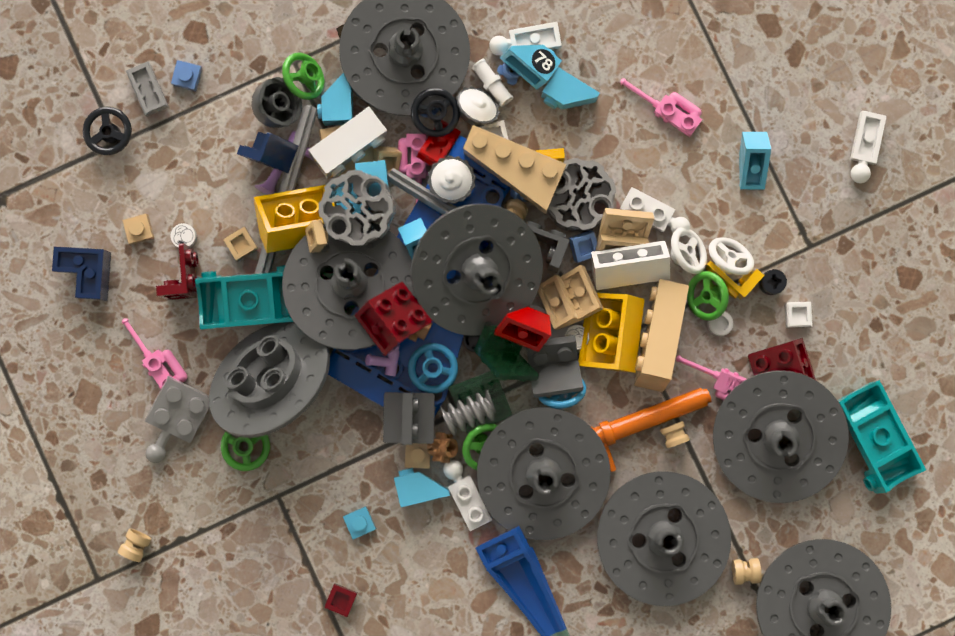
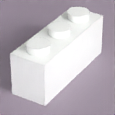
(348, 143)
(630, 265)

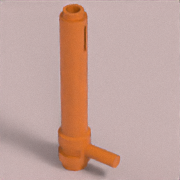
(649, 417)

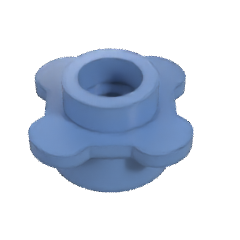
(510, 76)

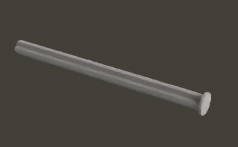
(290, 179)

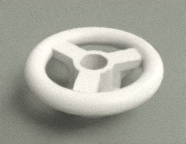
(684, 254)
(728, 258)

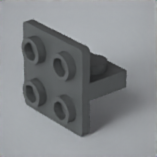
(408, 418)

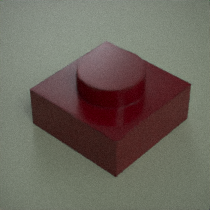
(341, 600)

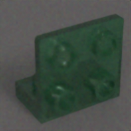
(503, 357)
(480, 384)

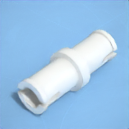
(492, 82)

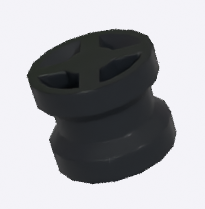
(767, 283)

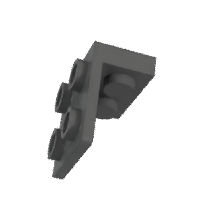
(555, 239)
(556, 367)

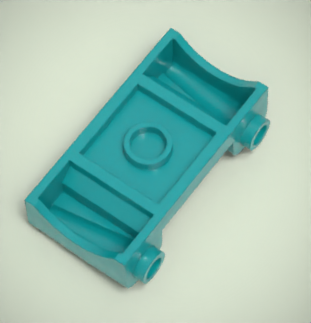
(241, 299)
(880, 438)

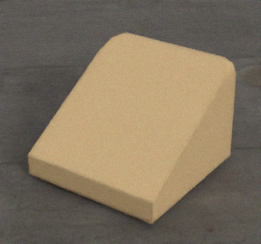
(391, 156)

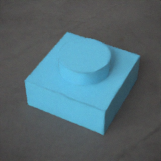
(359, 522)

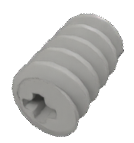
(469, 413)

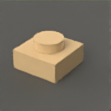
(138, 229)
(316, 236)
(240, 244)
(417, 456)

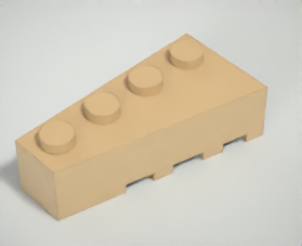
(516, 166)
(661, 336)

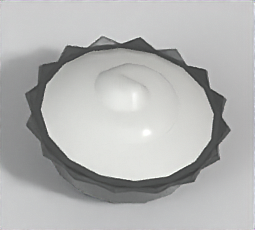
(477, 106)
(451, 179)

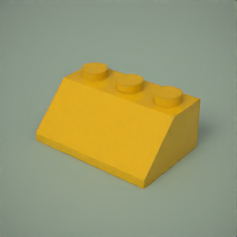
(286, 215)
(613, 334)

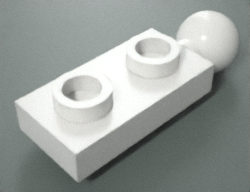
(541, 34)
(866, 144)
(662, 213)
(466, 496)

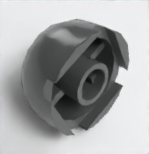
(275, 104)

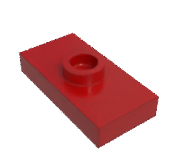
(437, 146)

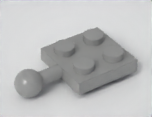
(176, 412)

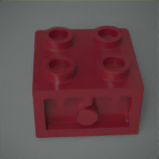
(187, 288)
(392, 317)
(786, 357)

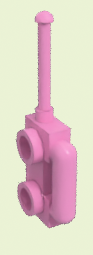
(667, 110)
(417, 168)
(155, 361)
(725, 379)

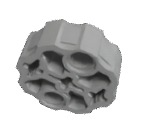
(361, 184)
(603, 195)

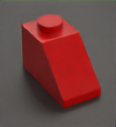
(525, 328)

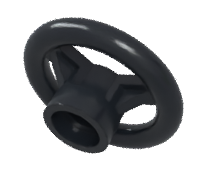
(441, 105)
(115, 135)

